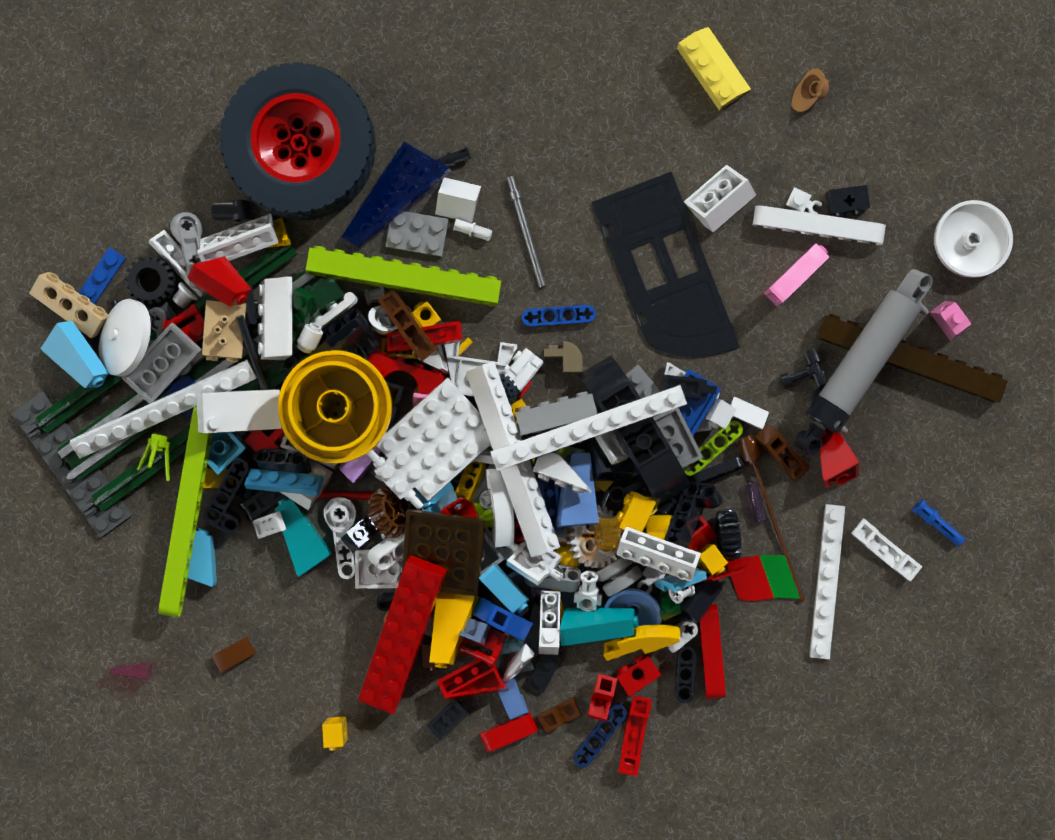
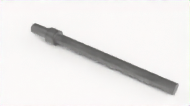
(515, 196)

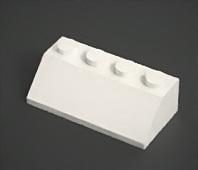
(275, 318)

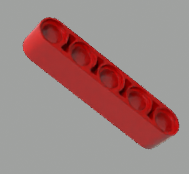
(712, 654)

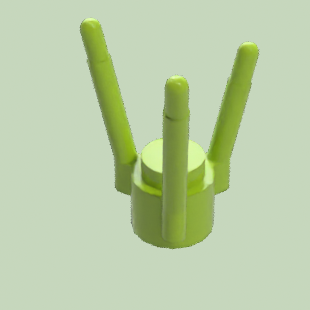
(157, 442)

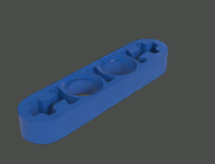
(558, 312)

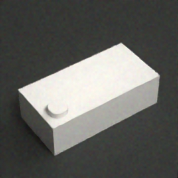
(238, 411)

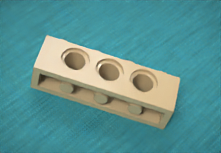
(44, 292)

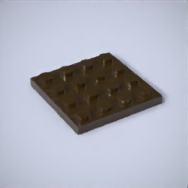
(448, 542)

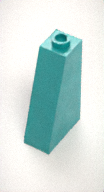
(301, 537)
(596, 625)

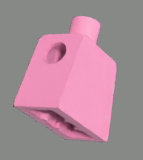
(951, 319)

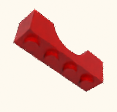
(426, 380)

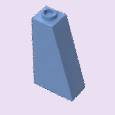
(573, 507)

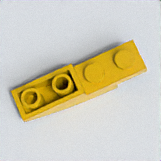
(645, 637)

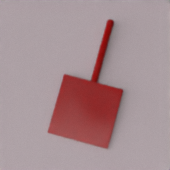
(725, 574)

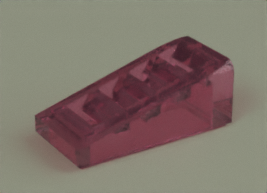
(138, 670)

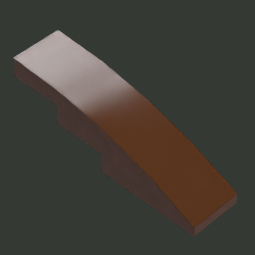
(407, 325)

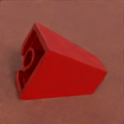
(220, 281)
(837, 460)

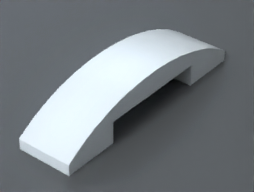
(502, 509)
(886, 550)

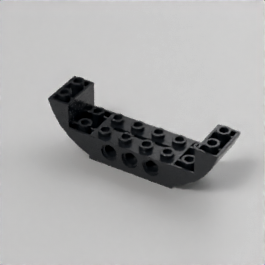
(641, 439)

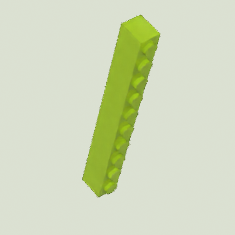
(403, 277)

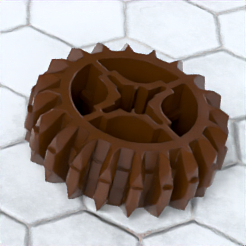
(388, 512)

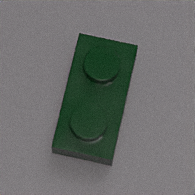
(668, 606)

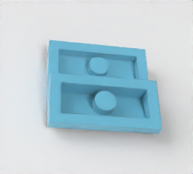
(674, 583)

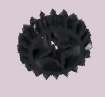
(728, 534)

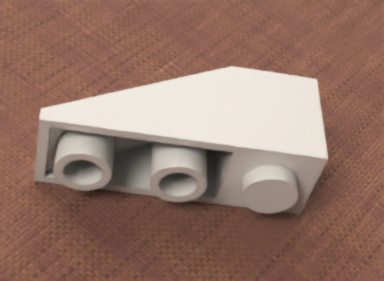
(557, 469)
(549, 622)

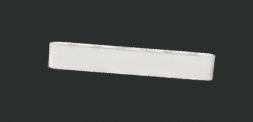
(819, 224)

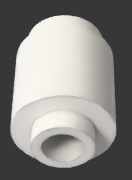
(309, 337)

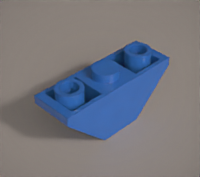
(502, 619)

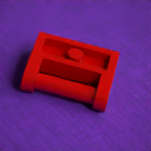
(193, 330)
(494, 642)

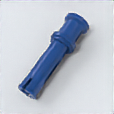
(931, 516)

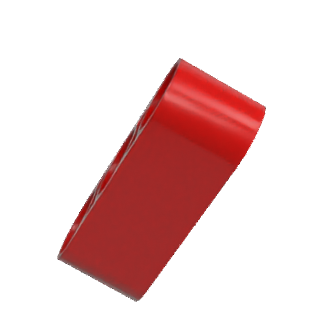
(507, 733)

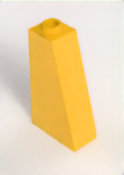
(450, 618)

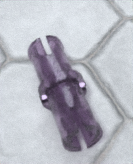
(755, 502)

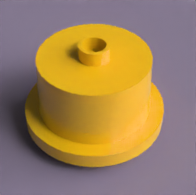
(311, 399)

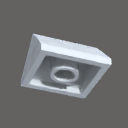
(457, 200)

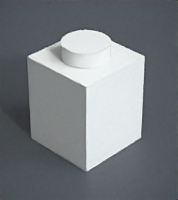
(719, 414)

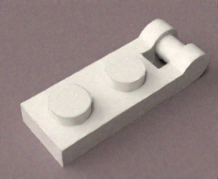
(336, 311)

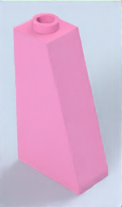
(797, 274)

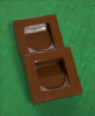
(233, 654)
(559, 714)

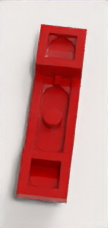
(634, 735)

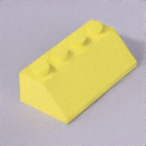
(713, 67)

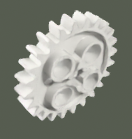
(592, 556)

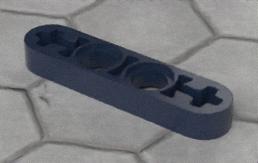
(601, 736)

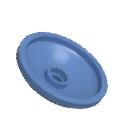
(646, 605)

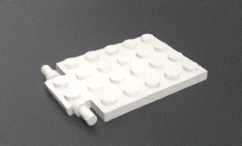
(431, 444)

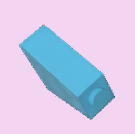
(203, 558)
(504, 589)

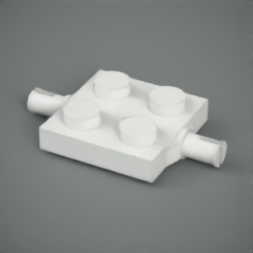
(535, 567)

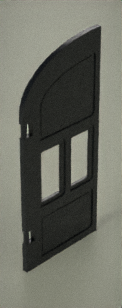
(685, 312)

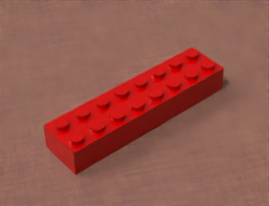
(402, 634)

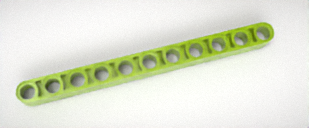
(185, 520)

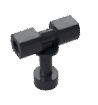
(812, 370)

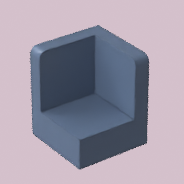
(476, 631)

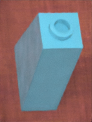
(74, 355)

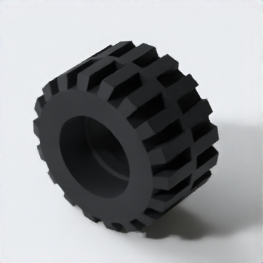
(136, 276)

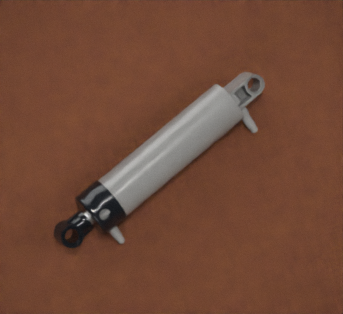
(864, 360)

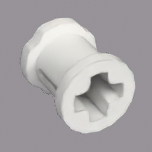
(682, 593)

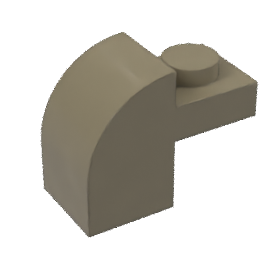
(571, 356)

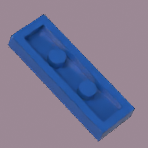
(102, 275)

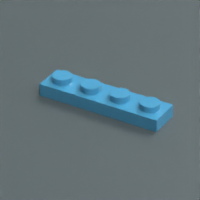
(284, 482)

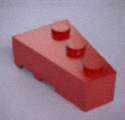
(472, 681)

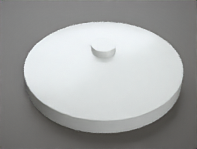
(973, 239)
(124, 337)

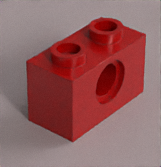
(631, 684)

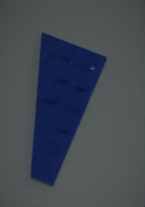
(401, 184)

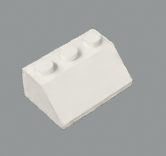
(720, 198)

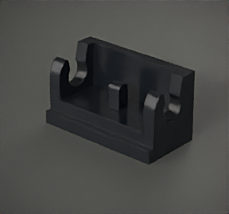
(448, 719)

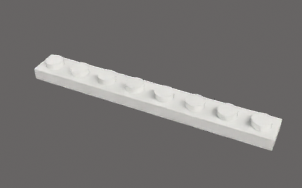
(827, 581)

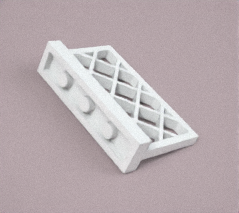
(239, 239)

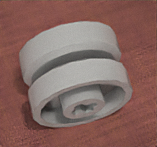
(620, 576)

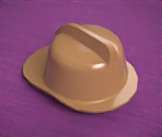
(811, 89)

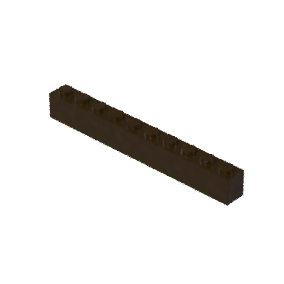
(921, 361)

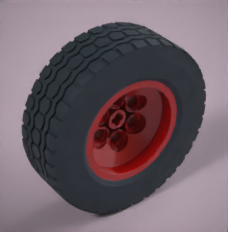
(273, 105)

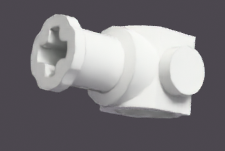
(588, 594)

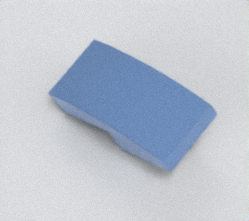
(513, 700)

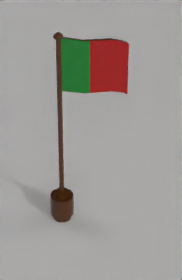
(766, 574)

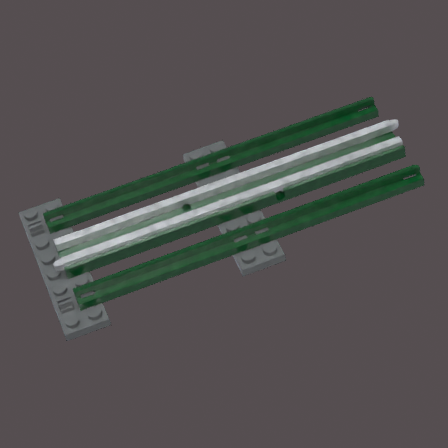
(83, 480)

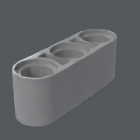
(564, 584)

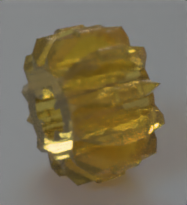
(607, 534)

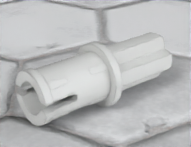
(472, 229)

